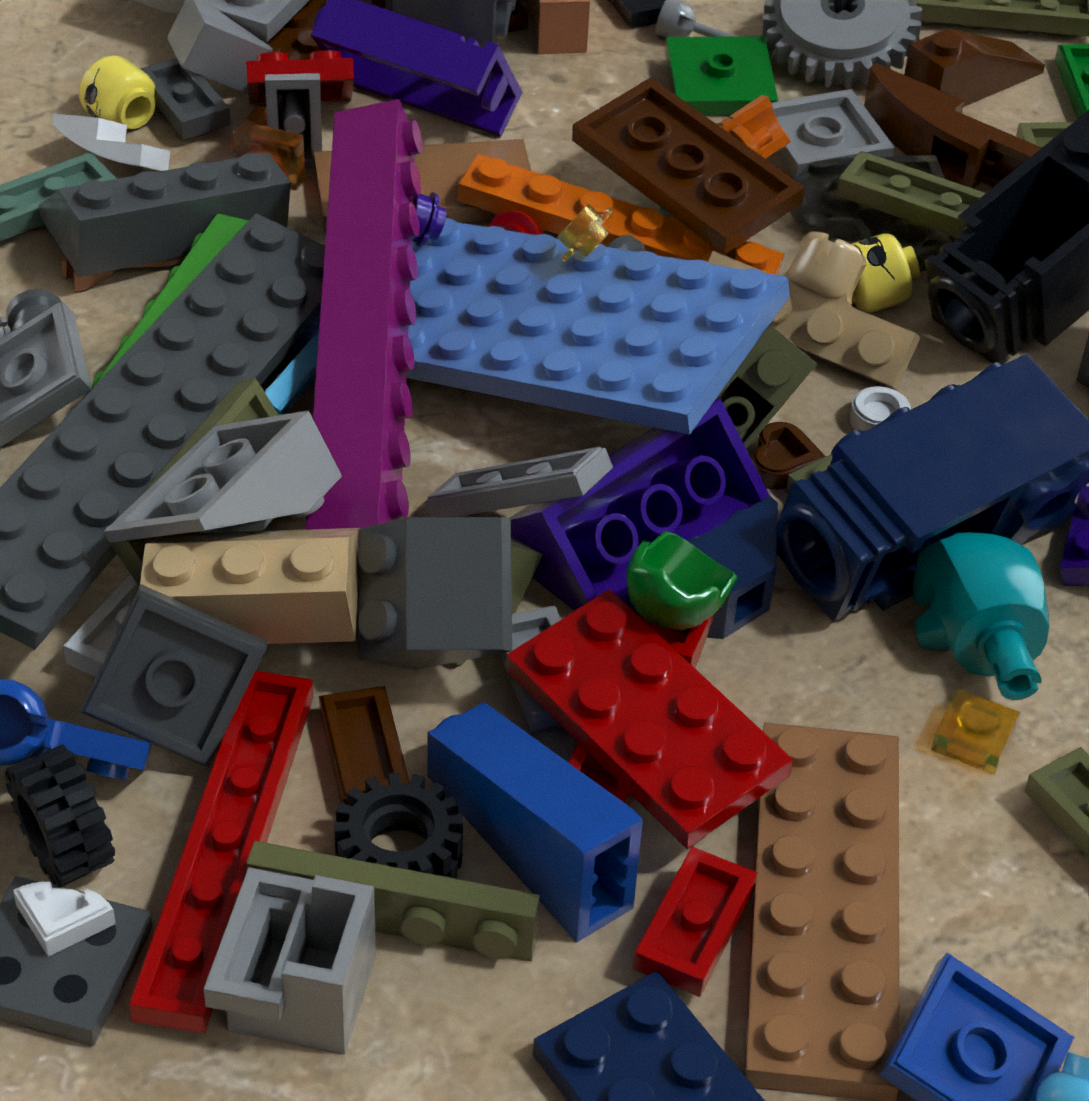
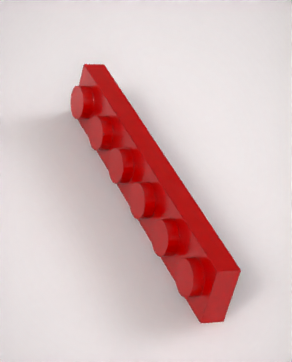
(232, 814)

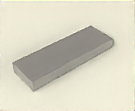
(519, 483)

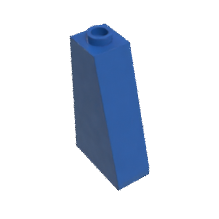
(540, 817)

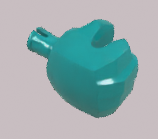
(984, 608)

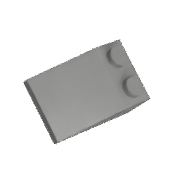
(236, 478)

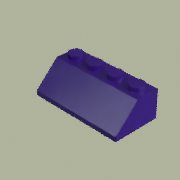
(654, 487)

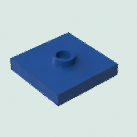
(973, 1042)

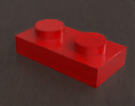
(695, 921)

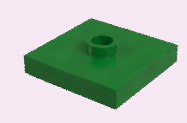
(719, 72)

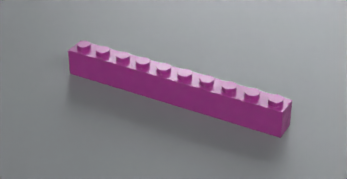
(367, 315)

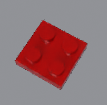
(334, 71)

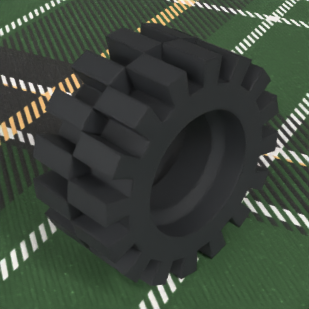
(401, 808)
(60, 815)

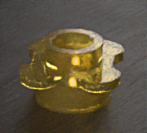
(584, 232)

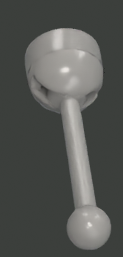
(679, 20)

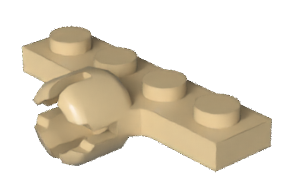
(822, 317)

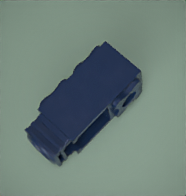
(972, 459)

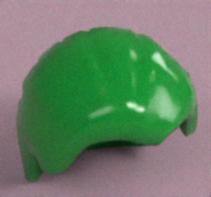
(676, 583)

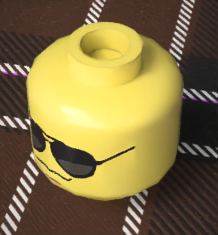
(118, 92)
(886, 275)

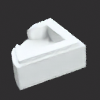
(62, 914)

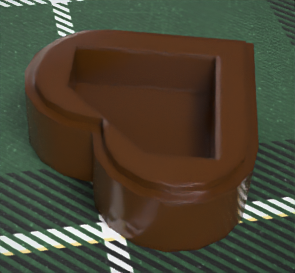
(781, 451)

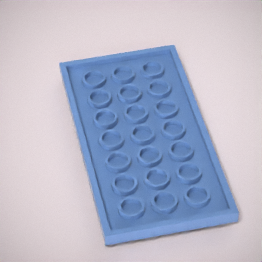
(585, 335)

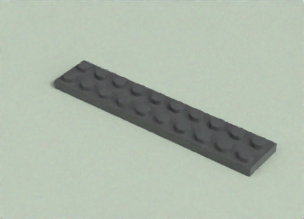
(105, 453)

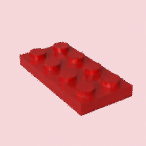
(649, 717)

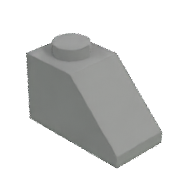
(295, 107)

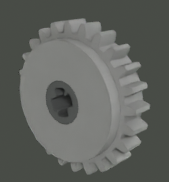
(840, 38)

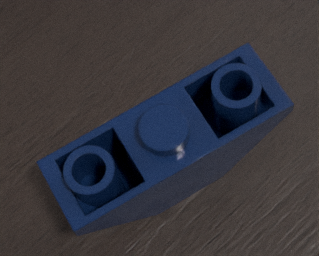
(749, 549)

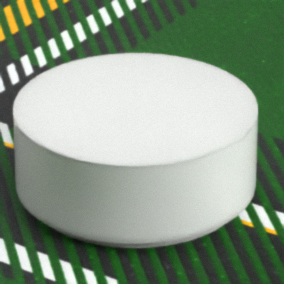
(874, 405)

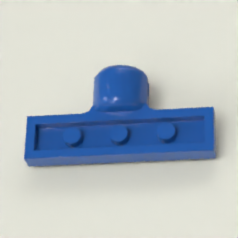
(29, 732)

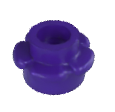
(430, 217)

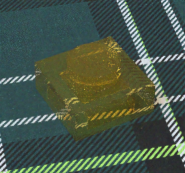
(975, 731)

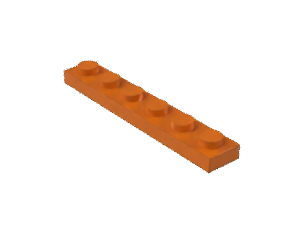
(555, 203)

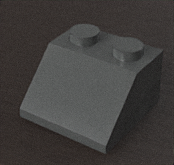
(434, 590)

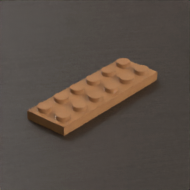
(826, 918)

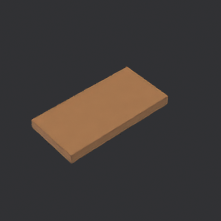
(440, 172)

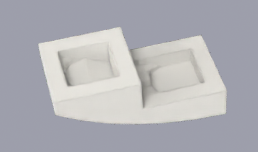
(108, 141)

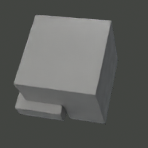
(295, 959)

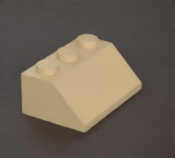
(264, 582)

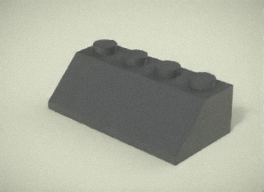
(160, 212)

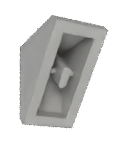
(214, 44)

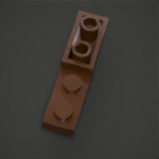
(932, 123)

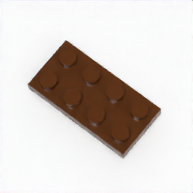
(688, 165)

